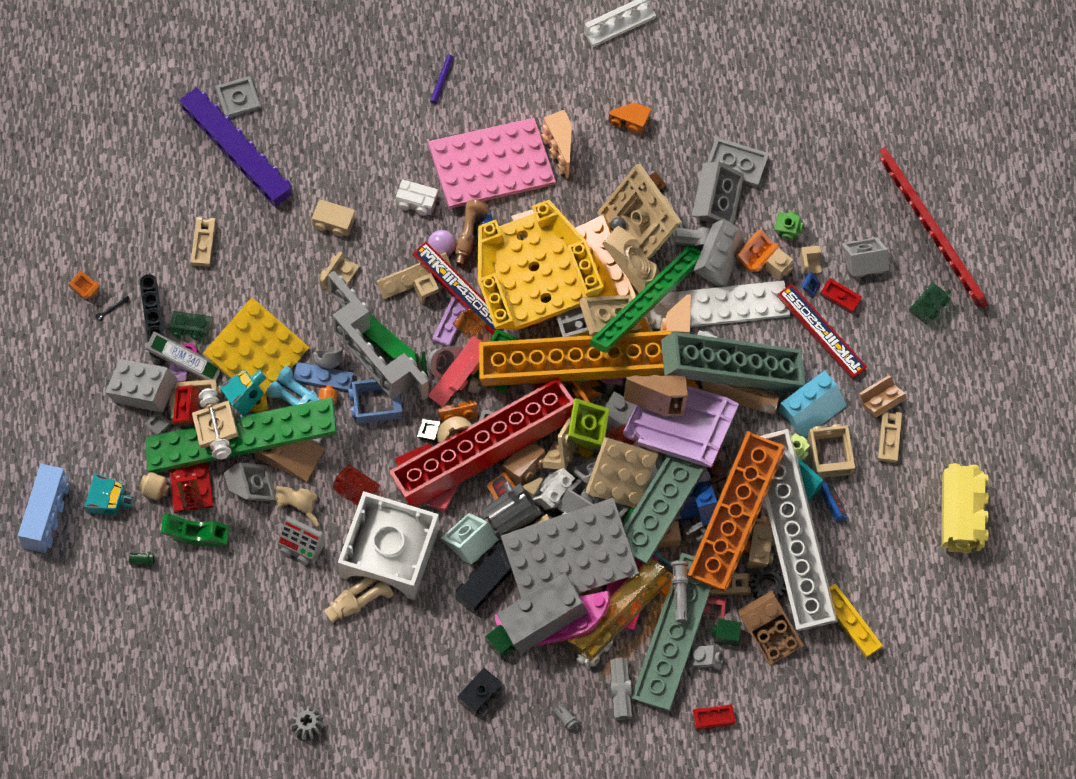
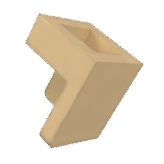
(810, 259)
(425, 287)

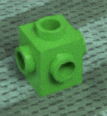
(789, 225)

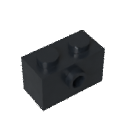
(480, 692)

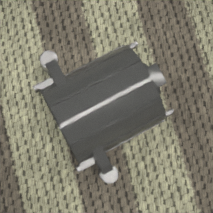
(511, 510)

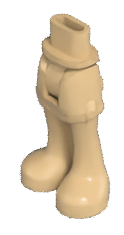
(348, 604)

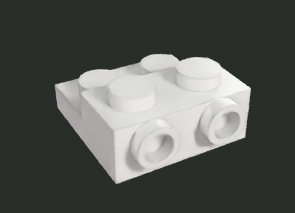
(552, 489)

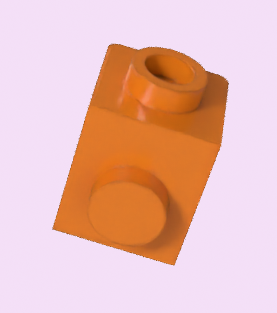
(83, 285)

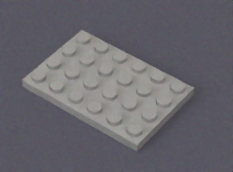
(582, 543)

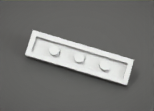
(618, 21)

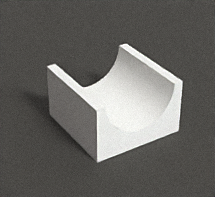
(389, 543)

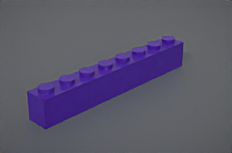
(236, 147)

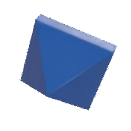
(810, 279)

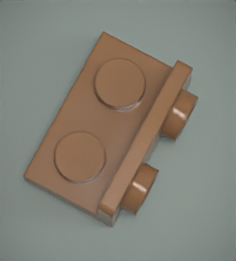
(881, 396)

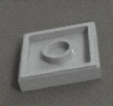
(238, 97)

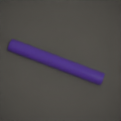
(441, 80)

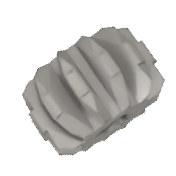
(312, 727)

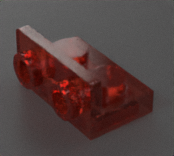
(352, 483)

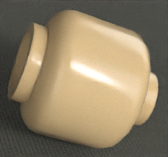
(153, 486)

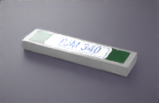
(182, 357)

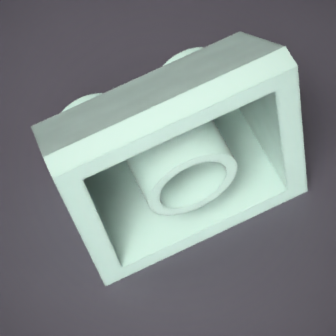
(470, 538)

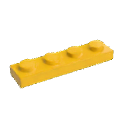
(854, 624)

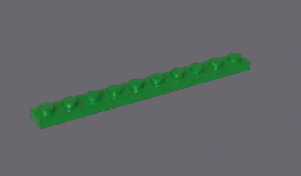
(645, 300)

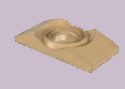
(630, 258)

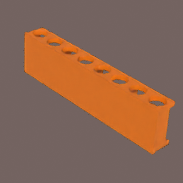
(736, 511)

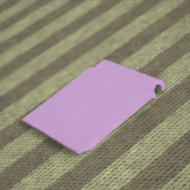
(688, 437)

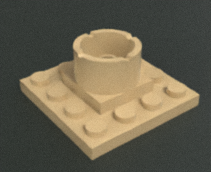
(645, 210)

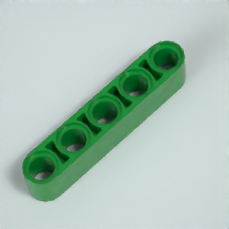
(386, 341)

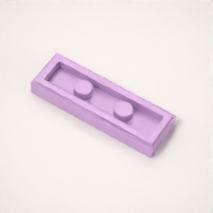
(446, 330)

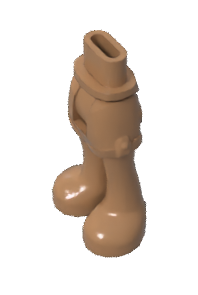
(473, 211)

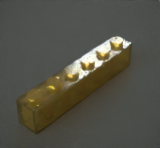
(623, 608)

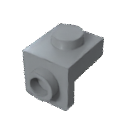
(707, 657)

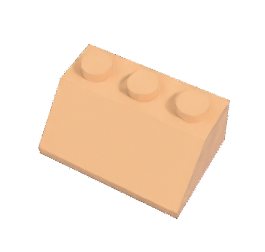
(678, 317)

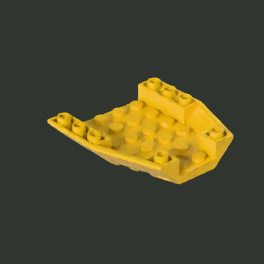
(505, 263)

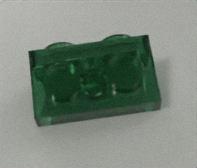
(930, 302)

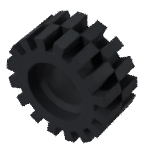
(769, 574)

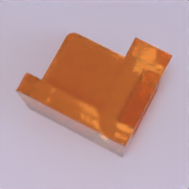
(469, 323)

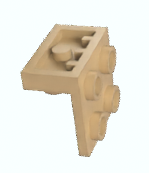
(561, 451)

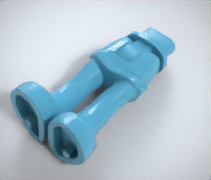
(286, 378)

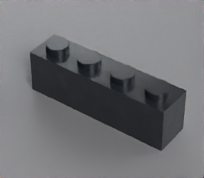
(485, 579)

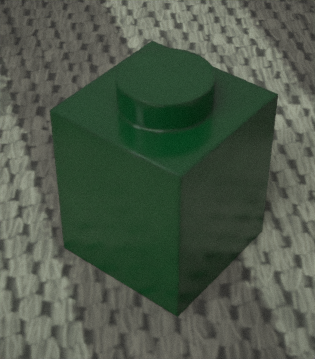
(726, 632)
(500, 642)

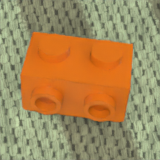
(756, 252)

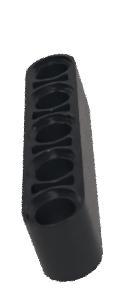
(152, 311)

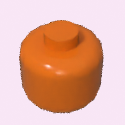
(328, 392)

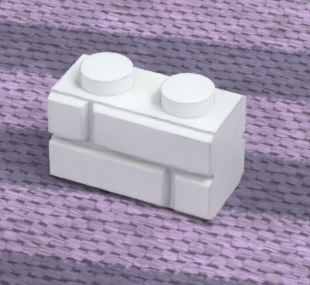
(416, 197)

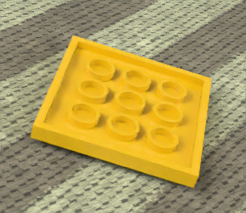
(255, 342)

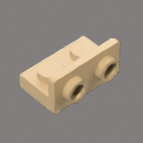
(342, 267)

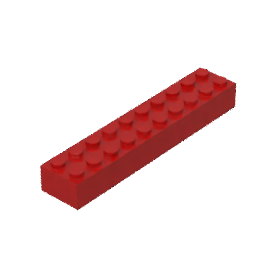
(483, 444)

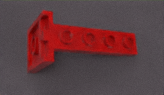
(191, 488)

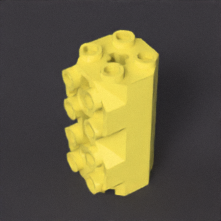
(964, 508)

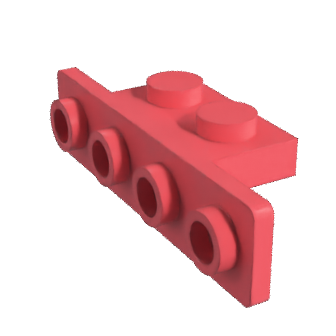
(457, 373)

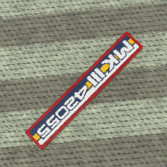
(453, 283)
(822, 331)

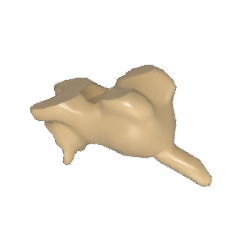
(302, 500)

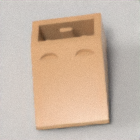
(557, 135)

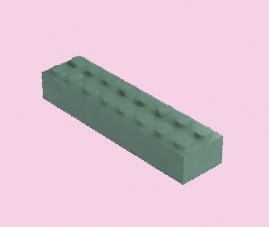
(733, 362)

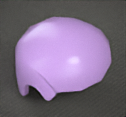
(442, 242)

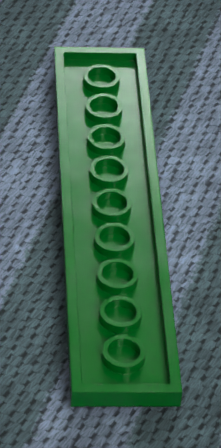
(255, 433)

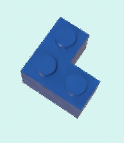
(700, 502)

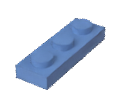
(323, 377)

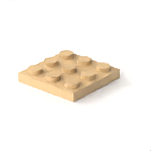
(621, 472)

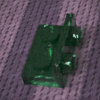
(189, 325)

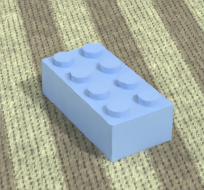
(43, 508)

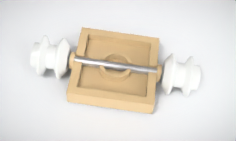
(215, 424)

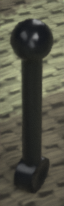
(99, 316)

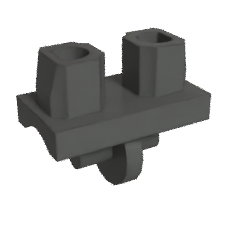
(693, 532)

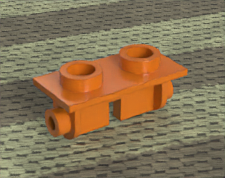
(465, 409)

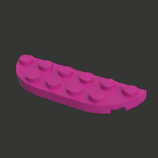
(597, 606)

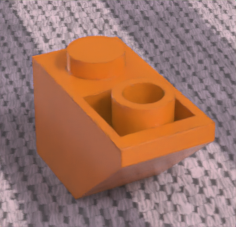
(634, 115)

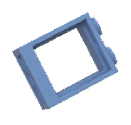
(372, 385)

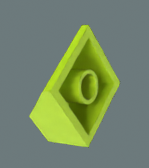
(588, 424)

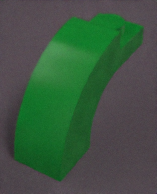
(195, 533)

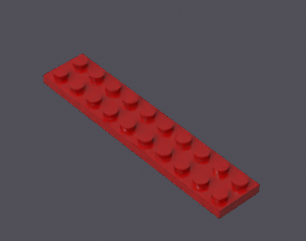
(929, 224)

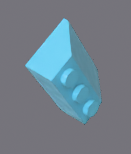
(813, 404)

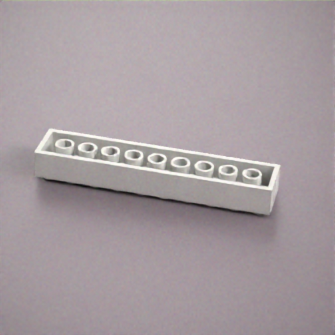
(797, 541)

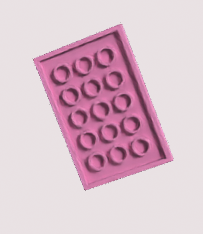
(491, 163)

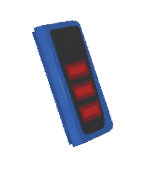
(833, 502)

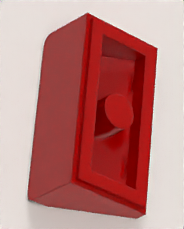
(185, 404)

